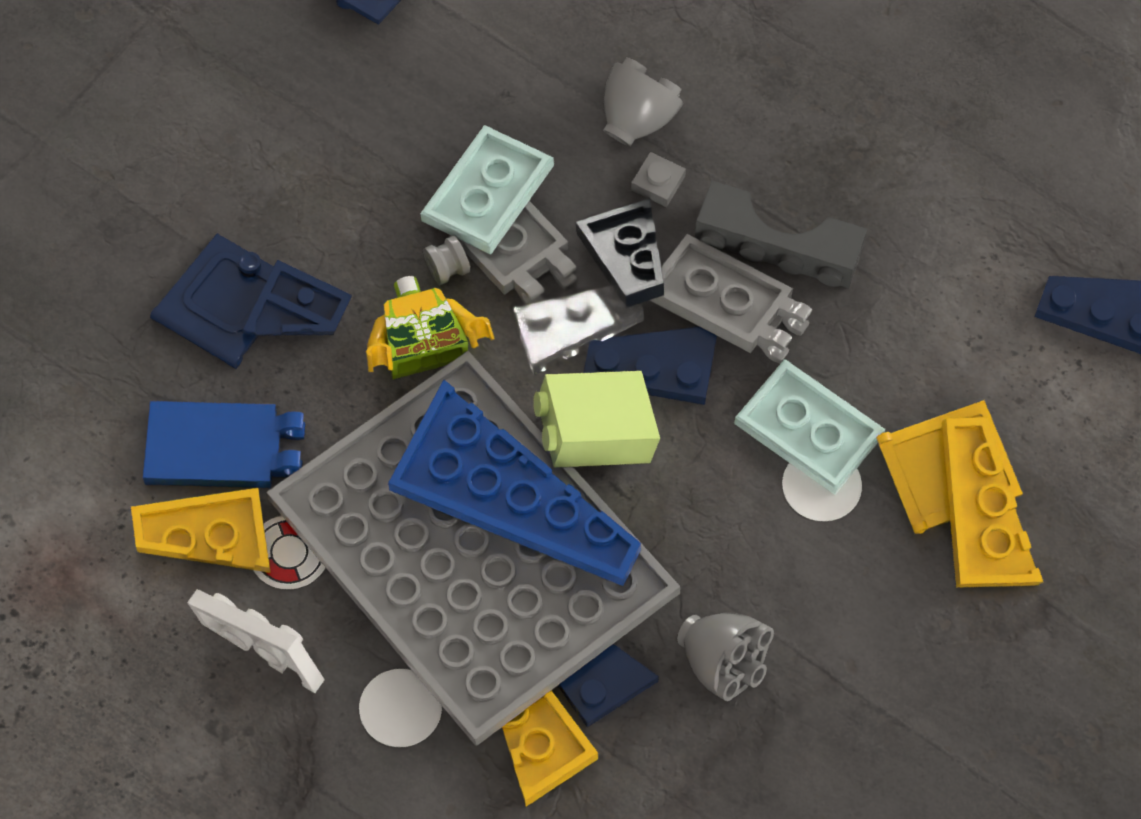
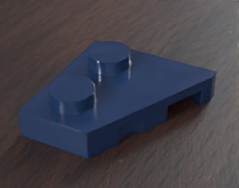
(296, 305)

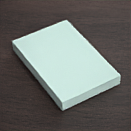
(487, 189)
(809, 426)

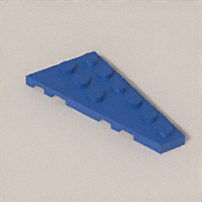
(496, 483)

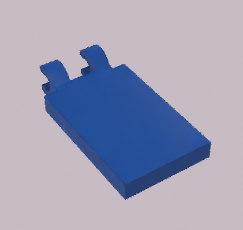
(219, 444)

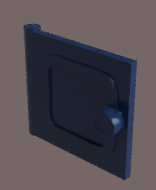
(216, 300)

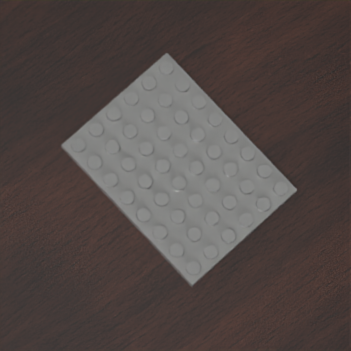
(461, 605)

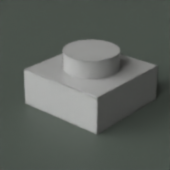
(658, 179)

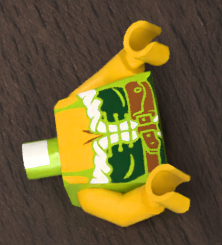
(422, 331)

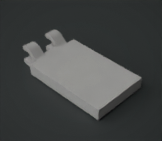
(524, 255)
(731, 299)

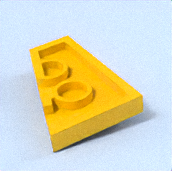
(205, 529)
(546, 747)

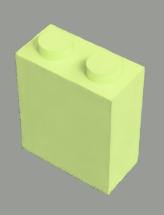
(596, 419)

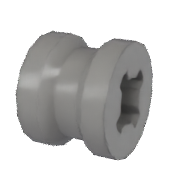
(446, 260)

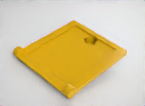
(919, 467)

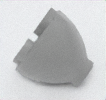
(637, 103)
(726, 651)

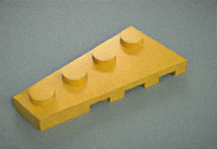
(984, 524)

